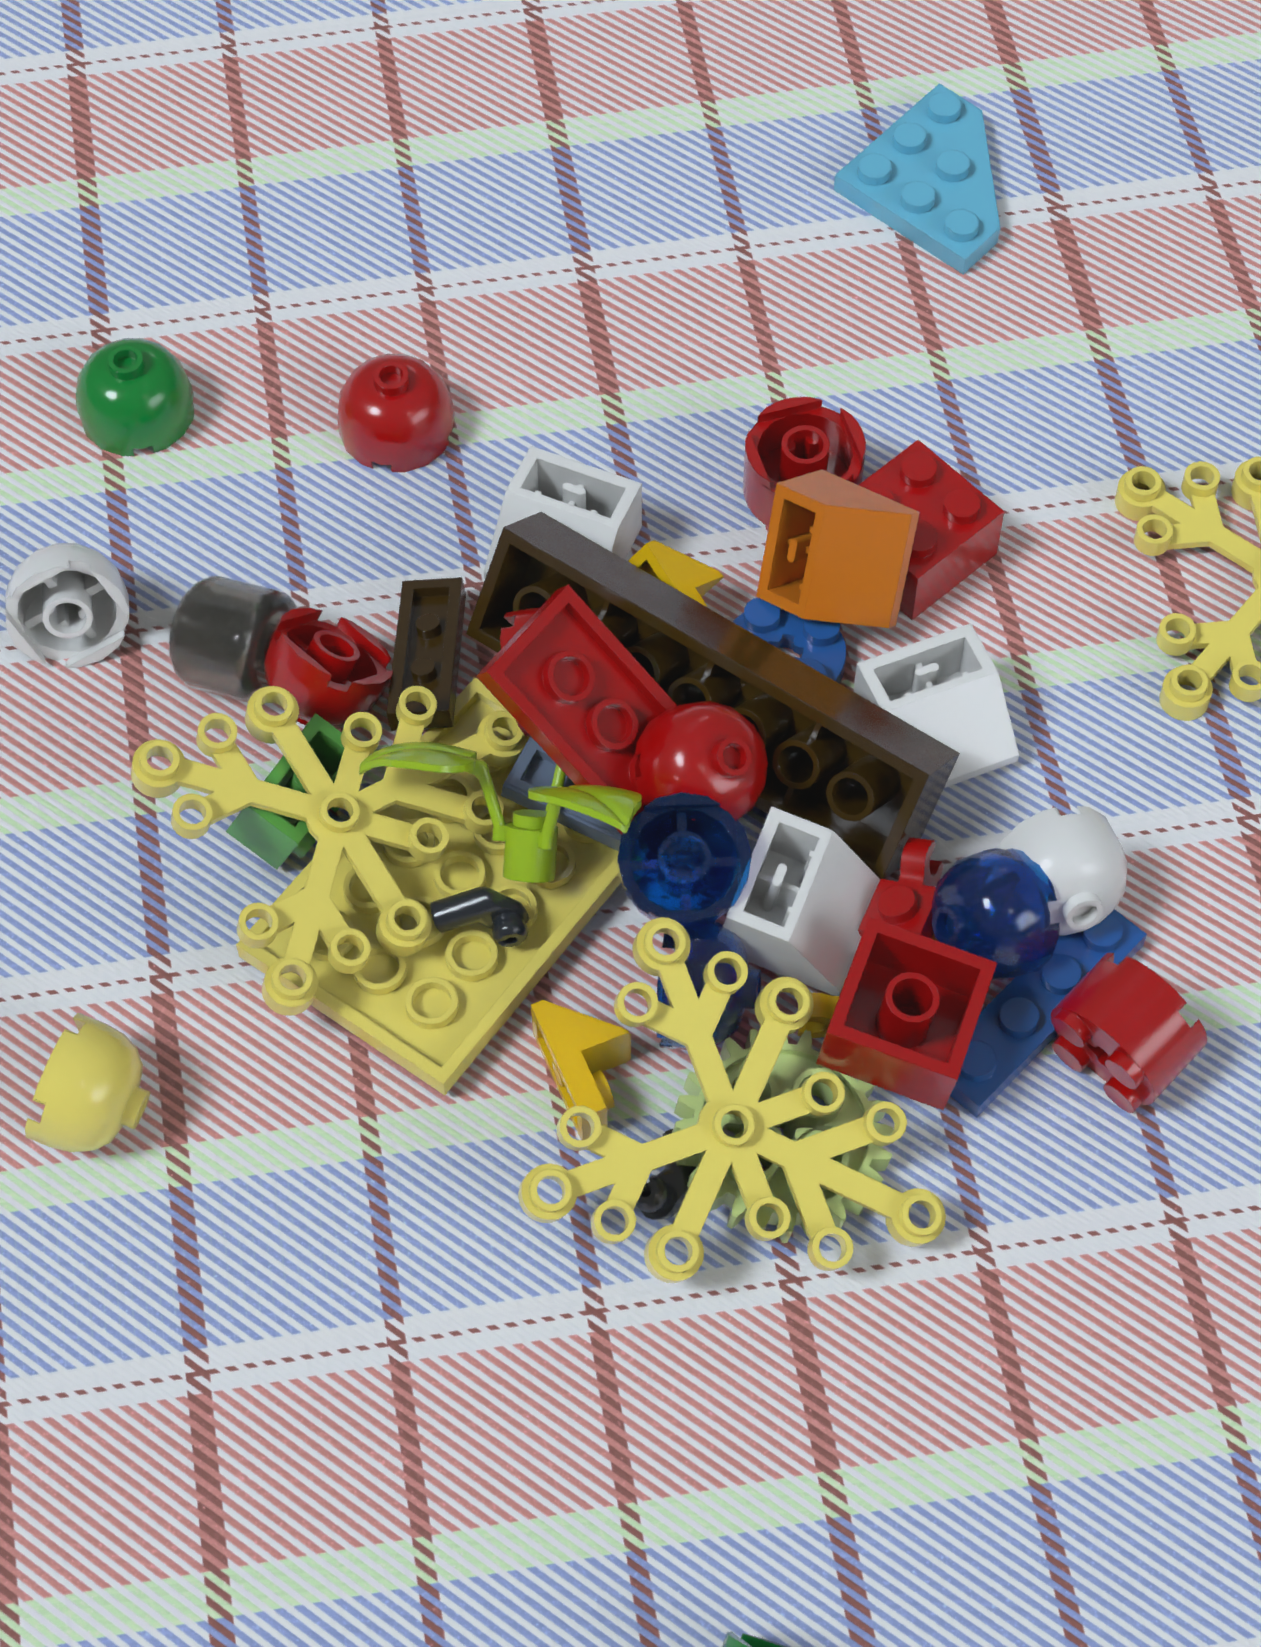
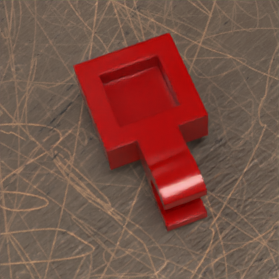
(910, 899)

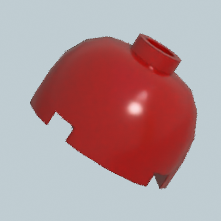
(395, 413)
(326, 665)
(703, 752)

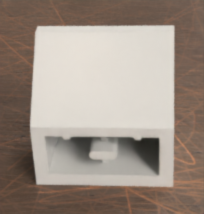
(577, 495)
(948, 692)
(803, 902)

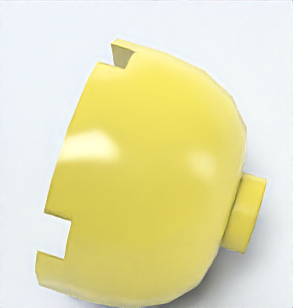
(88, 1088)

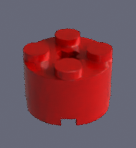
(795, 440)
(1126, 1030)

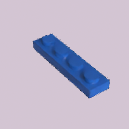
(1019, 1017)

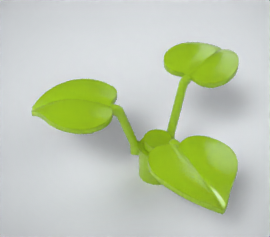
(533, 833)

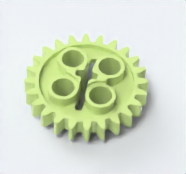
(790, 1071)

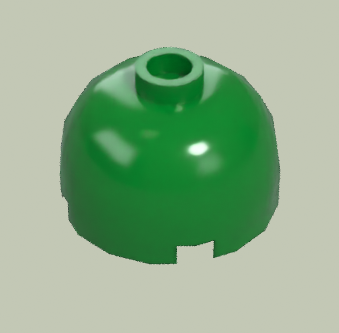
(134, 397)

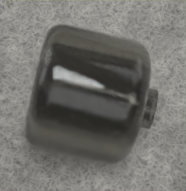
(224, 635)

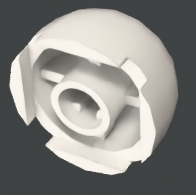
(67, 605)
(1079, 859)

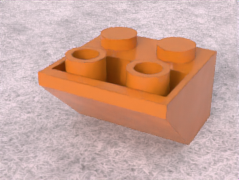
(836, 551)

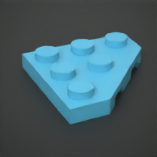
(931, 179)

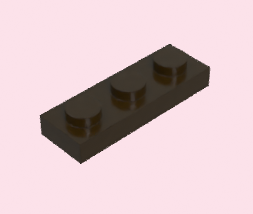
(428, 646)

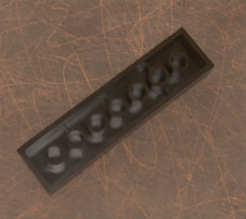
(824, 745)

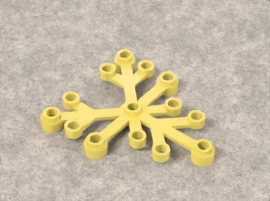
(1195, 527)
(311, 909)
(804, 1161)

